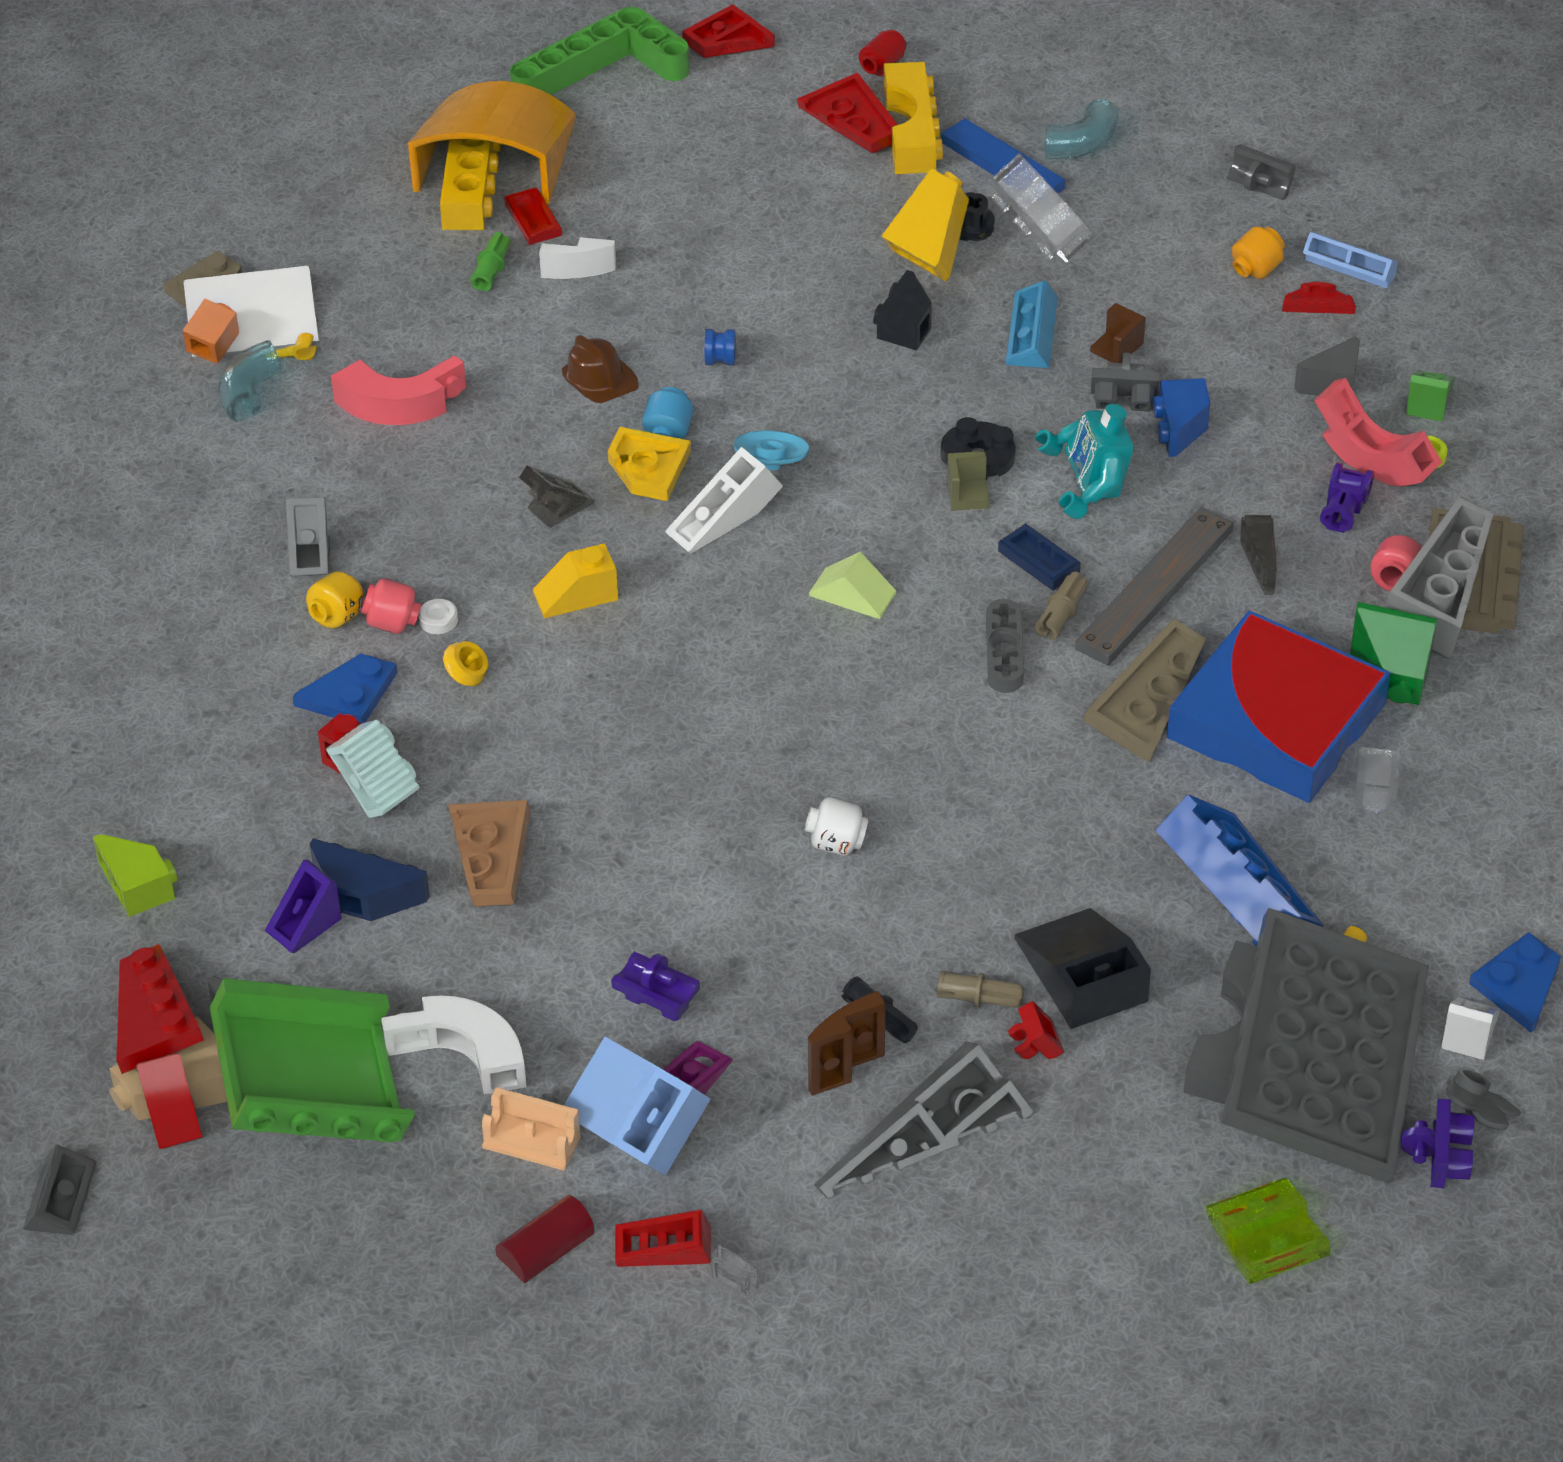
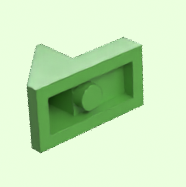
(1429, 395)

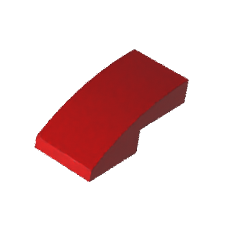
(169, 1100)

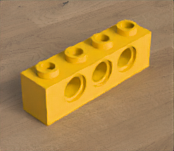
(469, 183)

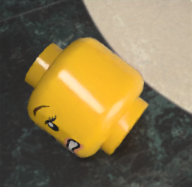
(335, 599)

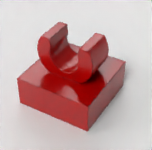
(1038, 1031)

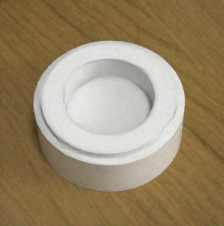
(438, 616)

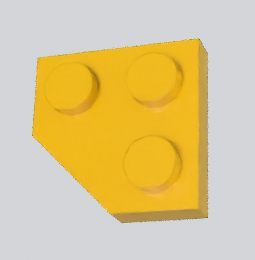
(648, 461)

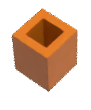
(211, 331)

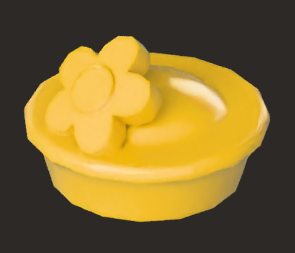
(465, 663)

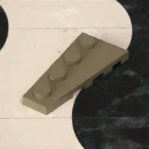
(1139, 700)

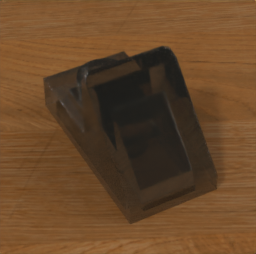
(553, 496)

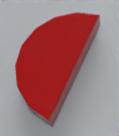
(1318, 298)

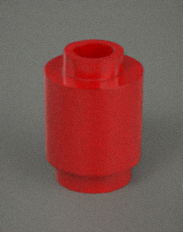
(882, 49)

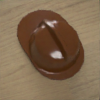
(598, 371)

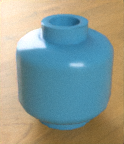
(668, 413)

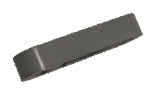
(1011, 634)

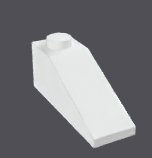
(726, 502)

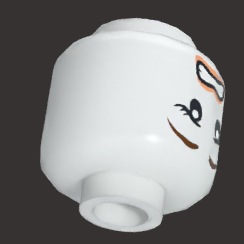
(836, 826)

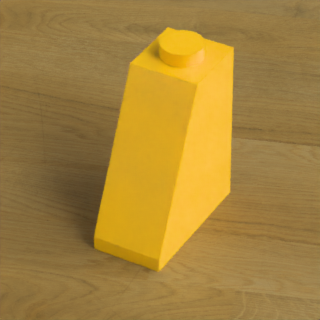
(930, 224)

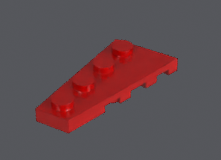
(151, 1010)

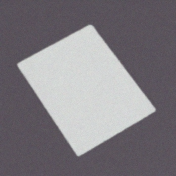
(267, 303)

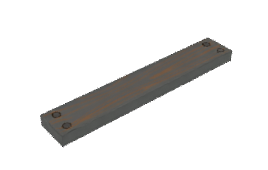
(1154, 586)

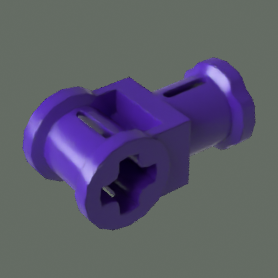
(1346, 495)

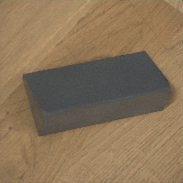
(60, 1192)

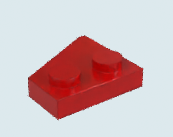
(727, 33)

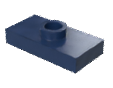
(1038, 556)

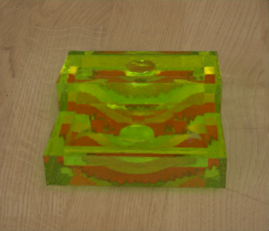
(1268, 1230)

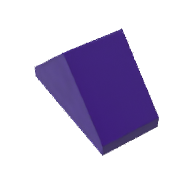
(305, 909)

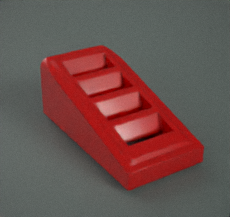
(681, 1253)

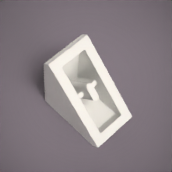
(1469, 1027)

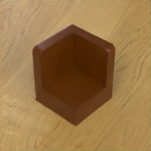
(1123, 334)

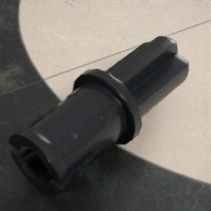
(895, 1021)

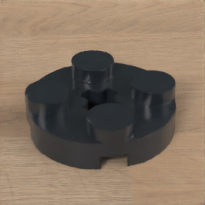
(972, 434)

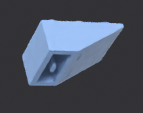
(636, 1105)

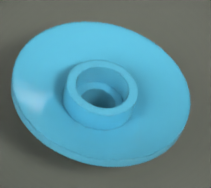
(773, 447)

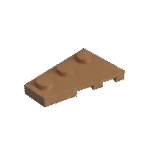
(491, 848)

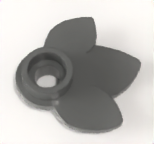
(1471, 1092)

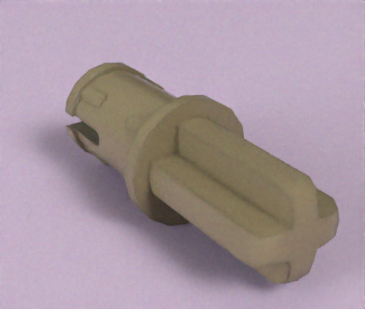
(1061, 606)
(978, 989)

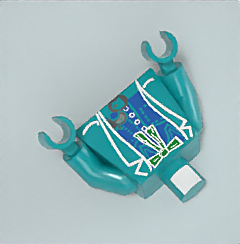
(1097, 452)

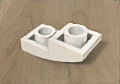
(586, 259)

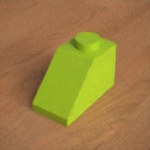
(135, 873)

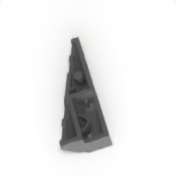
(951, 1103)

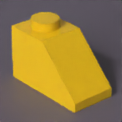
(578, 582)

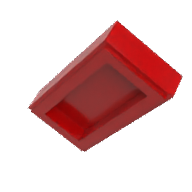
(533, 216)

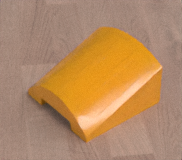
(500, 114)

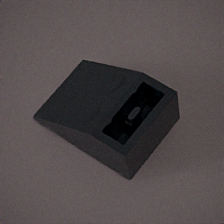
(1087, 966)

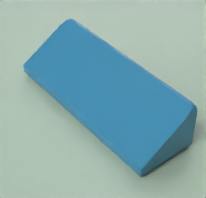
(1032, 326)

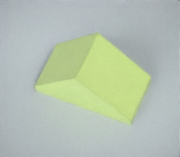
(855, 586)

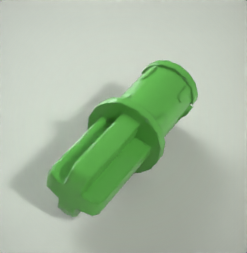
(490, 262)

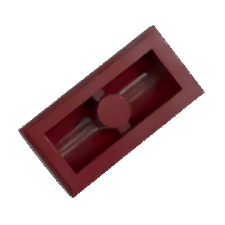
(546, 1238)

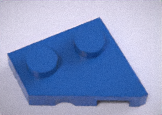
(349, 688)

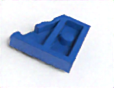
(1519, 979)

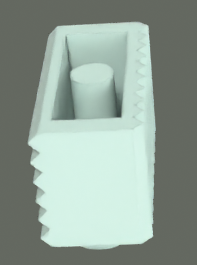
(373, 768)

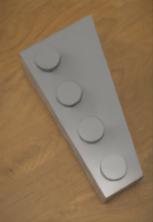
(1444, 573)

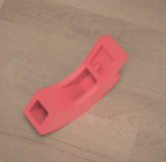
(397, 400)
(1366, 446)

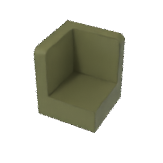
(967, 481)

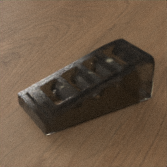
(1259, 546)

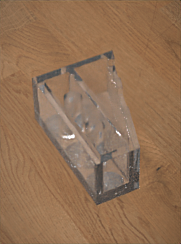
(1039, 210)

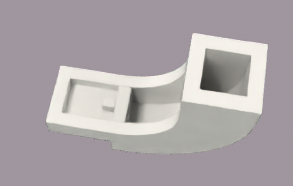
(463, 1027)

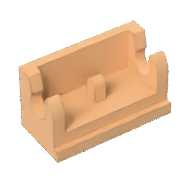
(531, 1129)

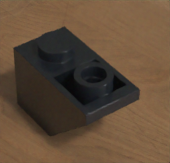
(905, 313)

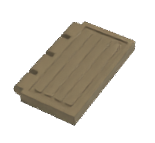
(1497, 579)

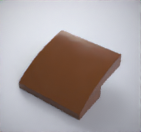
(844, 1041)

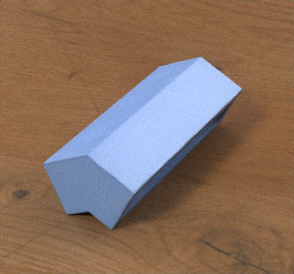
(1352, 256)

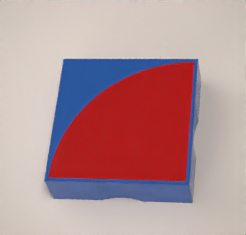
(1278, 705)

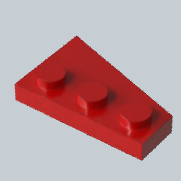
(852, 111)

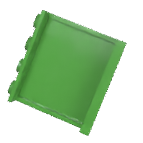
(306, 1061)

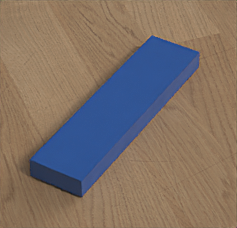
(990, 151)

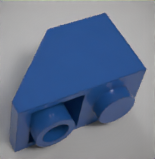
(1183, 412)

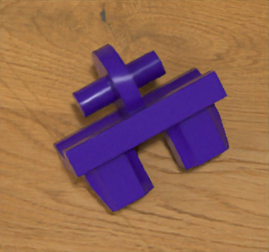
(656, 984)
(1447, 1129)

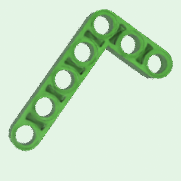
(602, 44)

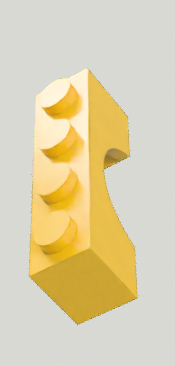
(911, 94)

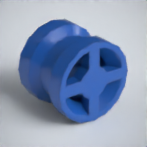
(720, 347)

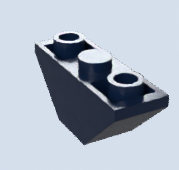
(369, 884)

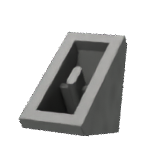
(1330, 365)

